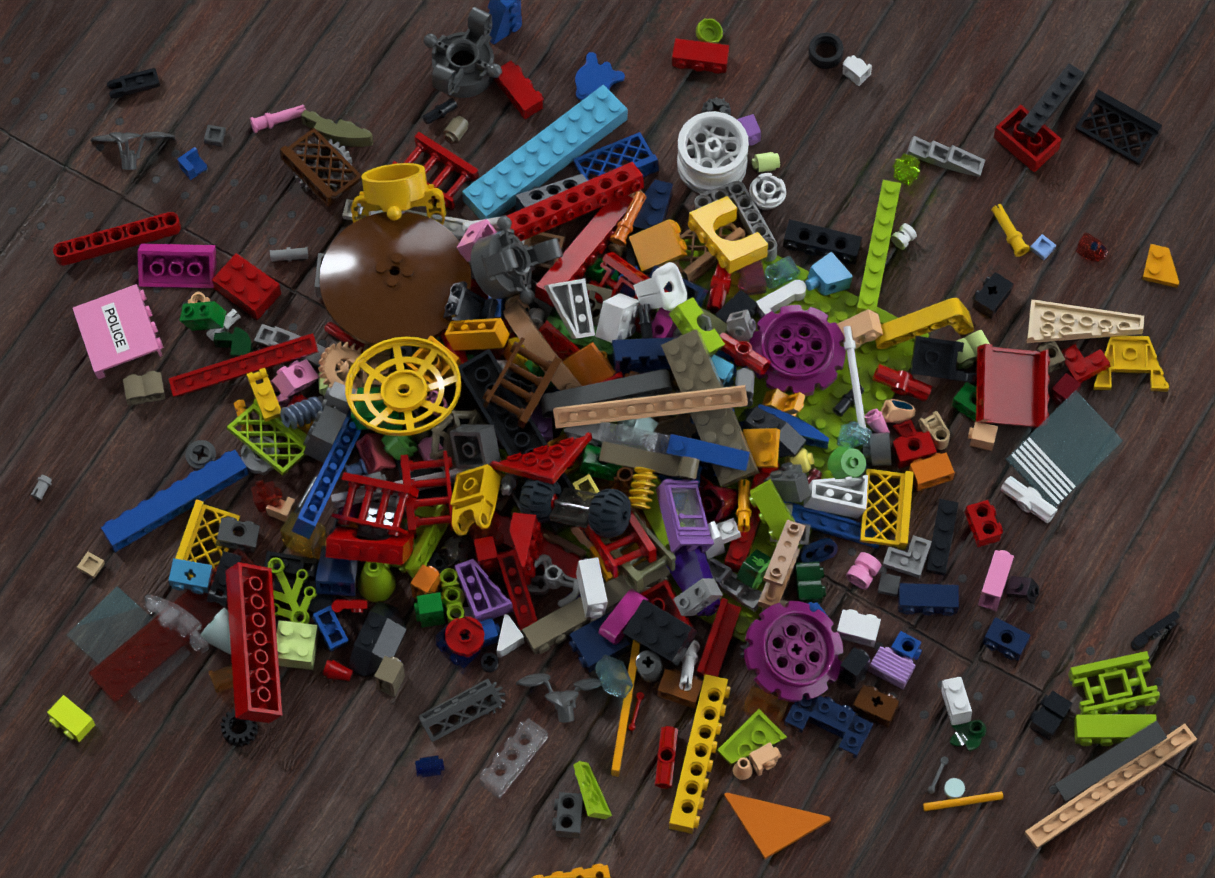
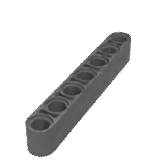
(629, 387)

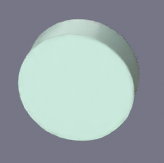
(954, 788)

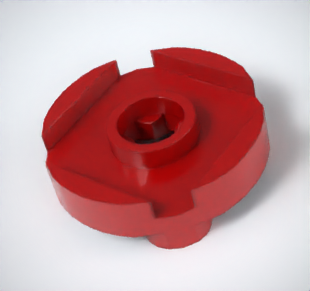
(464, 647)

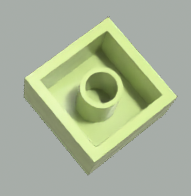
(297, 644)

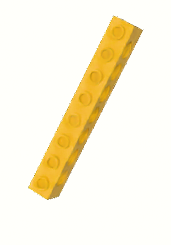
(711, 687)

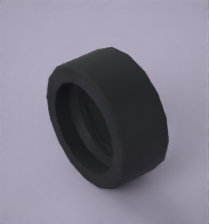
(829, 38)

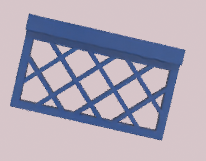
(646, 166)

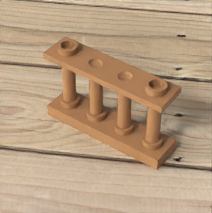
(781, 564)

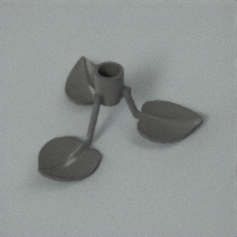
(129, 158)
(563, 698)

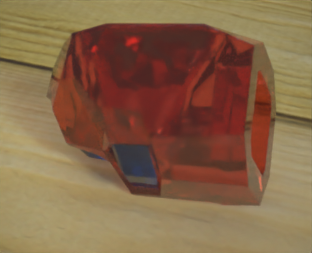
(1091, 248)

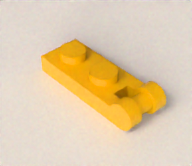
(264, 395)

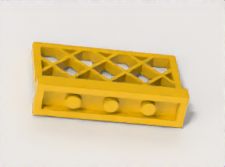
(902, 513)
(192, 529)

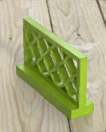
(296, 436)

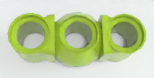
(449, 589)

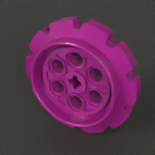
(821, 334)
(763, 656)

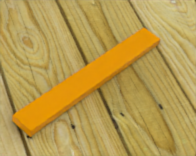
(625, 711)

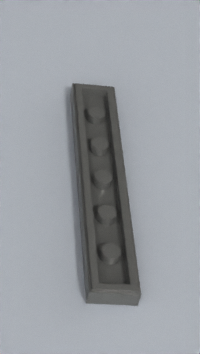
(1110, 760)

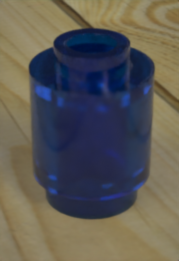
(429, 766)

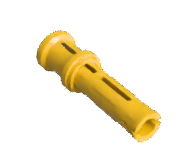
(1013, 236)

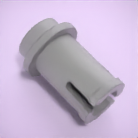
(41, 487)

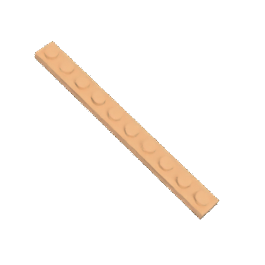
(650, 406)
(1109, 787)

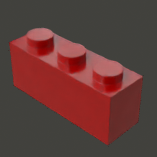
(700, 56)
(519, 90)

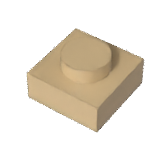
(90, 565)

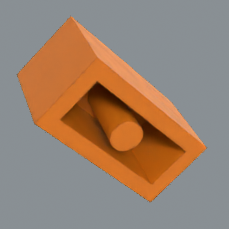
(931, 471)
(426, 581)

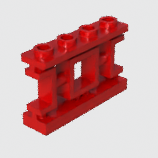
(631, 277)

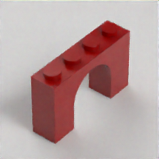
(345, 545)

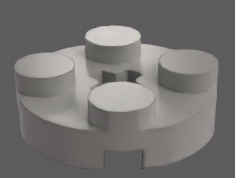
(250, 458)

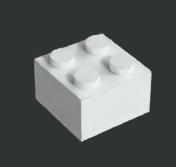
(617, 318)

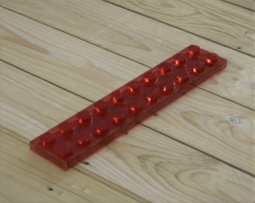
(153, 644)

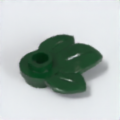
(967, 736)

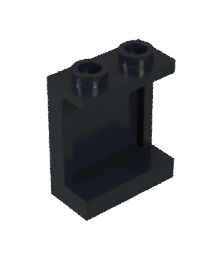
(467, 305)

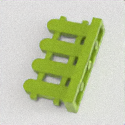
(426, 541)

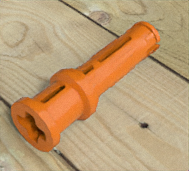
(626, 225)

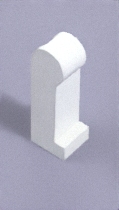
(785, 295)

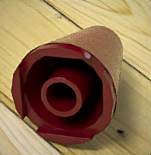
(718, 502)

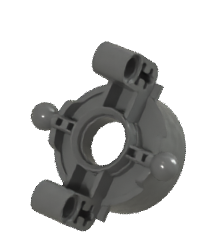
(468, 79)
(506, 265)

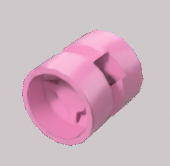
(863, 570)

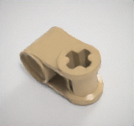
(937, 428)

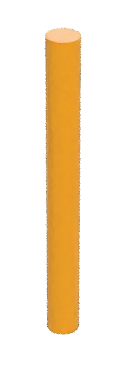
(963, 801)

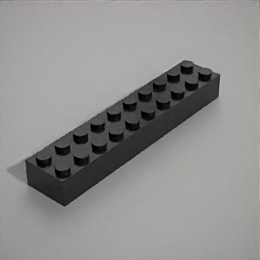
(478, 376)

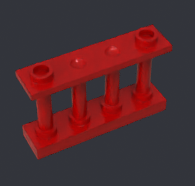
(452, 163)
(387, 488)
(413, 503)
(637, 535)

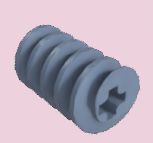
(301, 412)

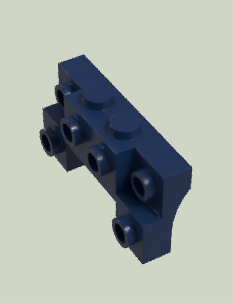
(833, 718)

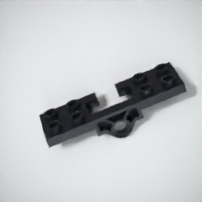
(938, 359)

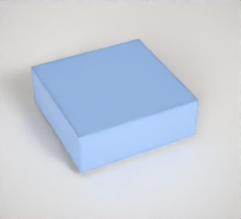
(1043, 247)

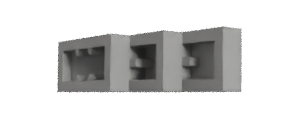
(945, 157)
(730, 586)

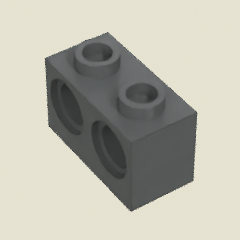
(572, 815)

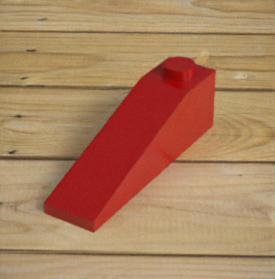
(517, 588)

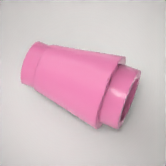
(876, 421)

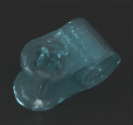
(781, 272)
(853, 435)

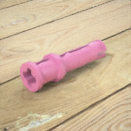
(270, 120)

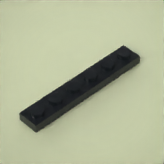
(1050, 100)

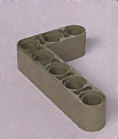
(663, 464)

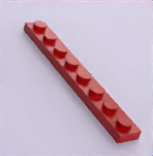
(243, 364)

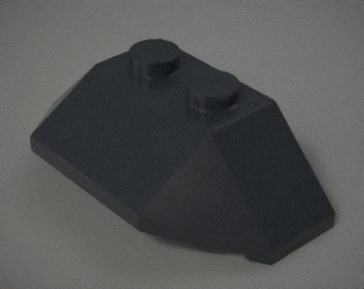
(790, 440)
(378, 638)

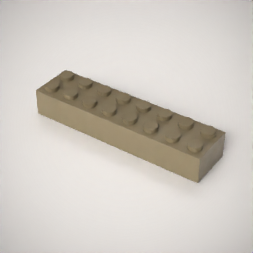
(696, 372)

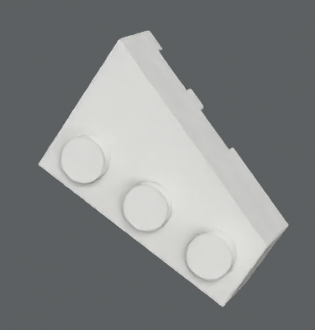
(573, 307)
(839, 496)

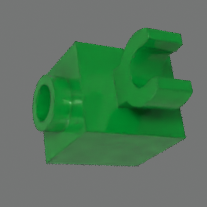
(597, 273)

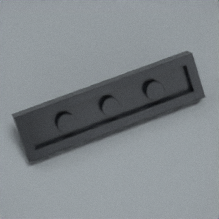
(942, 537)

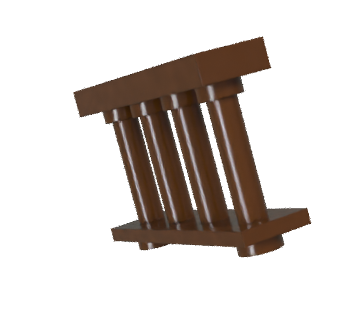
(531, 398)

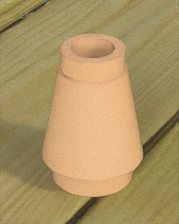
(742, 772)

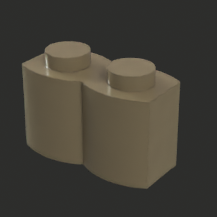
(144, 388)

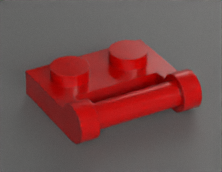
(355, 605)

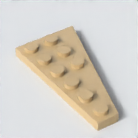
(1067, 322)

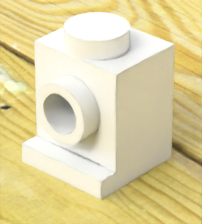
(856, 69)

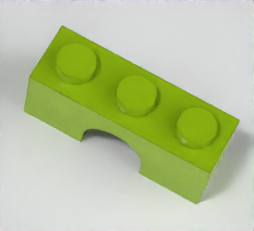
(685, 318)

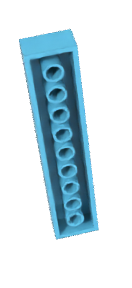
(545, 154)

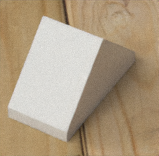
(509, 638)

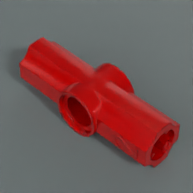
(719, 289)
(744, 355)
(902, 382)
(664, 768)

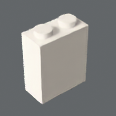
(591, 588)

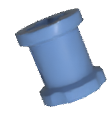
(357, 468)

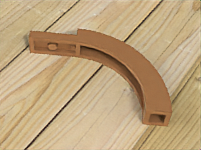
(534, 342)

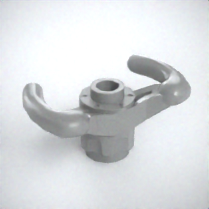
(560, 579)

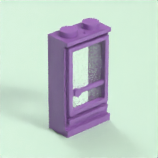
(683, 515)

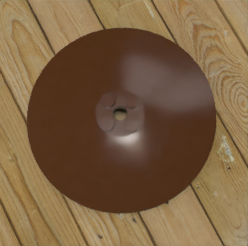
(380, 306)

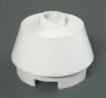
(767, 191)

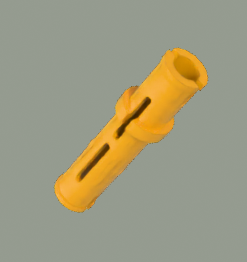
(743, 512)

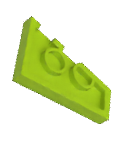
(751, 736)
(591, 793)

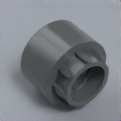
(878, 450)

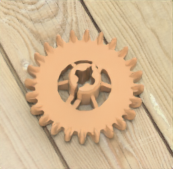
(333, 357)

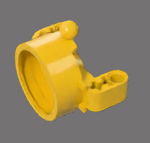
(397, 189)

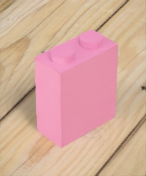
(996, 580)

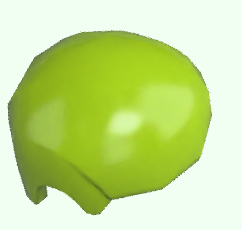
(709, 31)

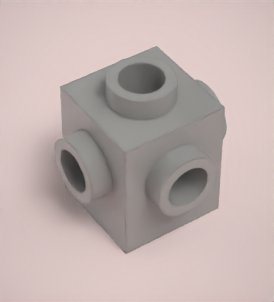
(741, 325)

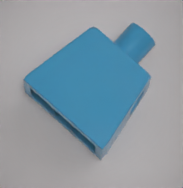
(828, 276)

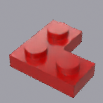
(1087, 367)

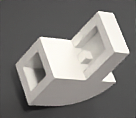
(721, 534)

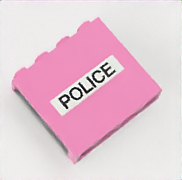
(117, 329)

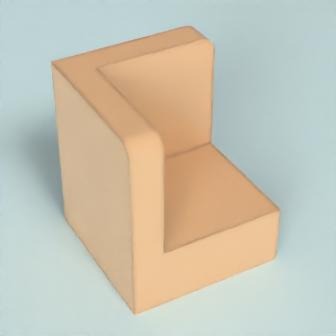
(283, 511)

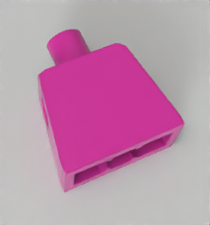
(663, 325)

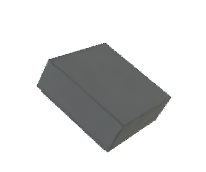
(214, 135)
(889, 584)

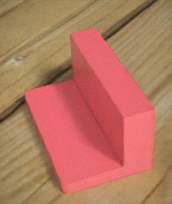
(373, 454)

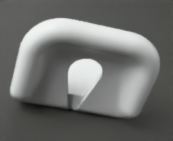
(652, 291)

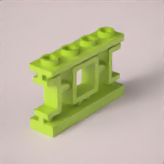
(1113, 669)

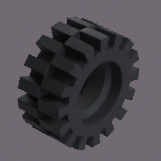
(231, 737)

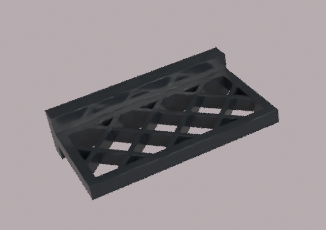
(1129, 116)

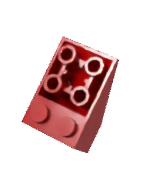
(526, 538)

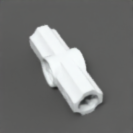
(1028, 499)

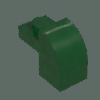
(238, 342)

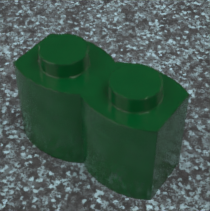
(808, 582)

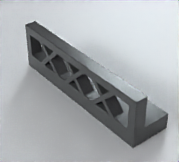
(456, 704)

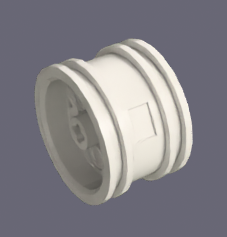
(712, 162)

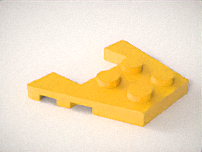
(1131, 355)

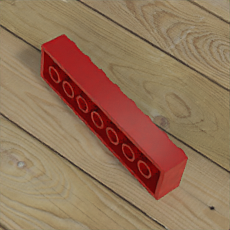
(253, 643)

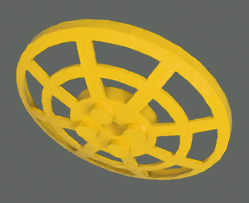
(400, 380)

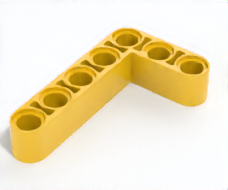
(923, 321)

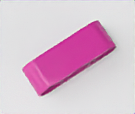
(617, 621)

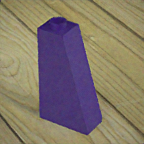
(691, 568)

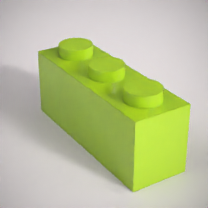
(772, 508)

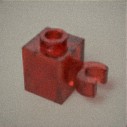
(266, 494)
(476, 532)

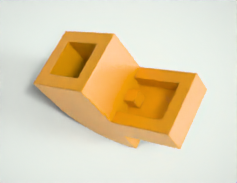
(779, 400)

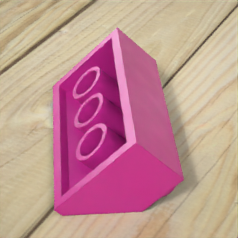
(176, 265)

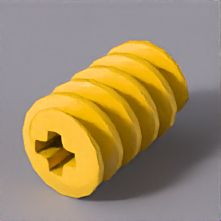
(641, 488)

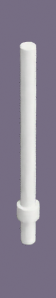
(849, 345)

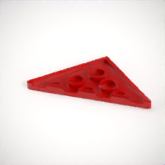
(544, 462)

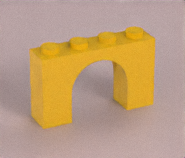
(730, 254)

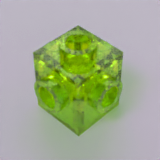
(906, 168)

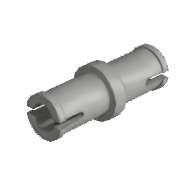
(288, 254)

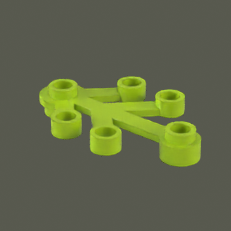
(291, 595)

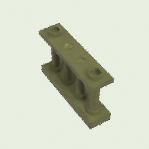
(636, 577)

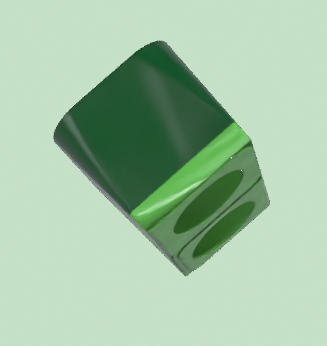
(753, 569)

